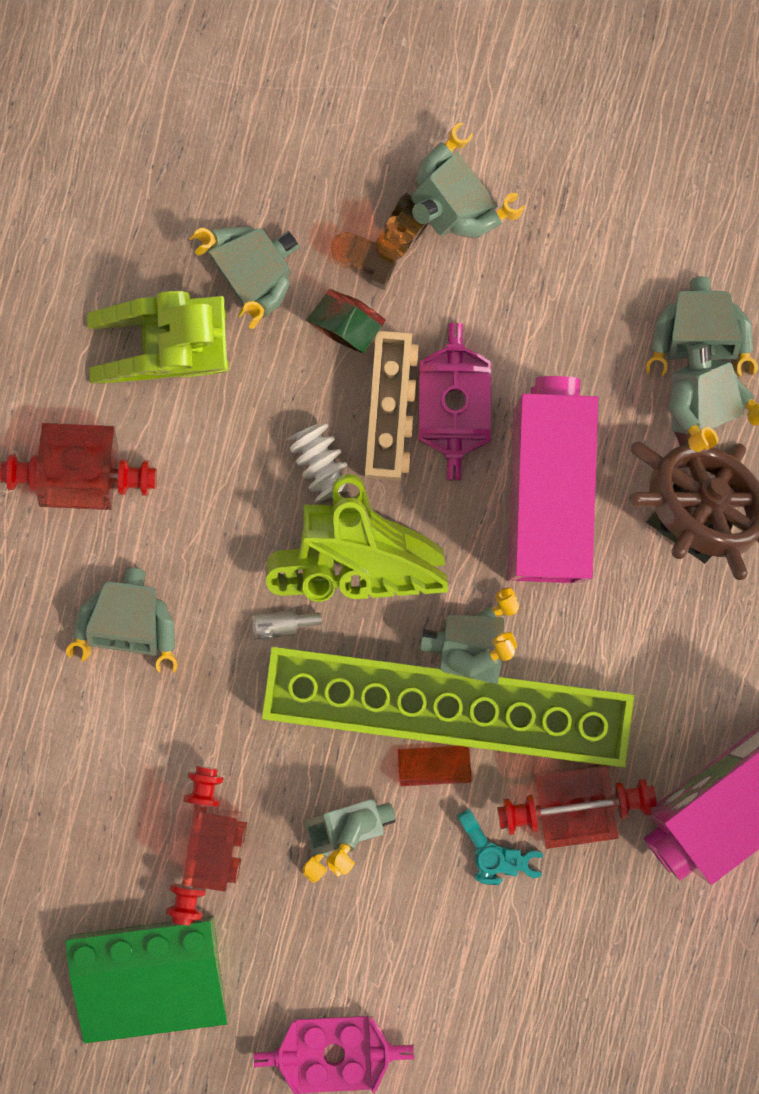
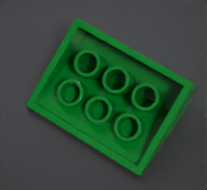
(146, 980)

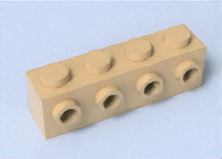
(388, 406)

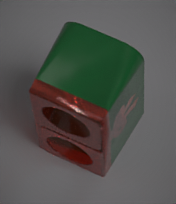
(346, 320)

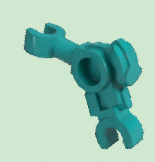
(494, 859)

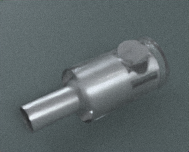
(281, 623)

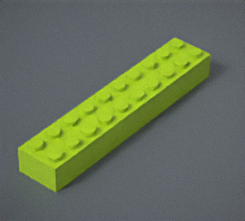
(448, 707)

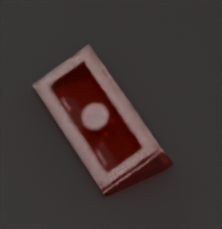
(434, 765)

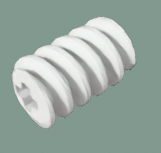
(319, 459)

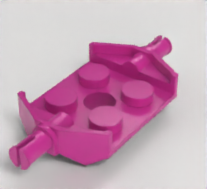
(448, 430)
(307, 1069)

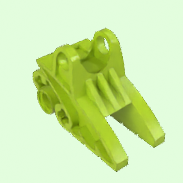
(178, 337)
(364, 545)

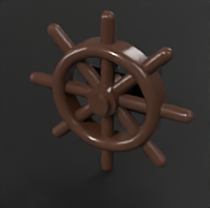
(701, 509)

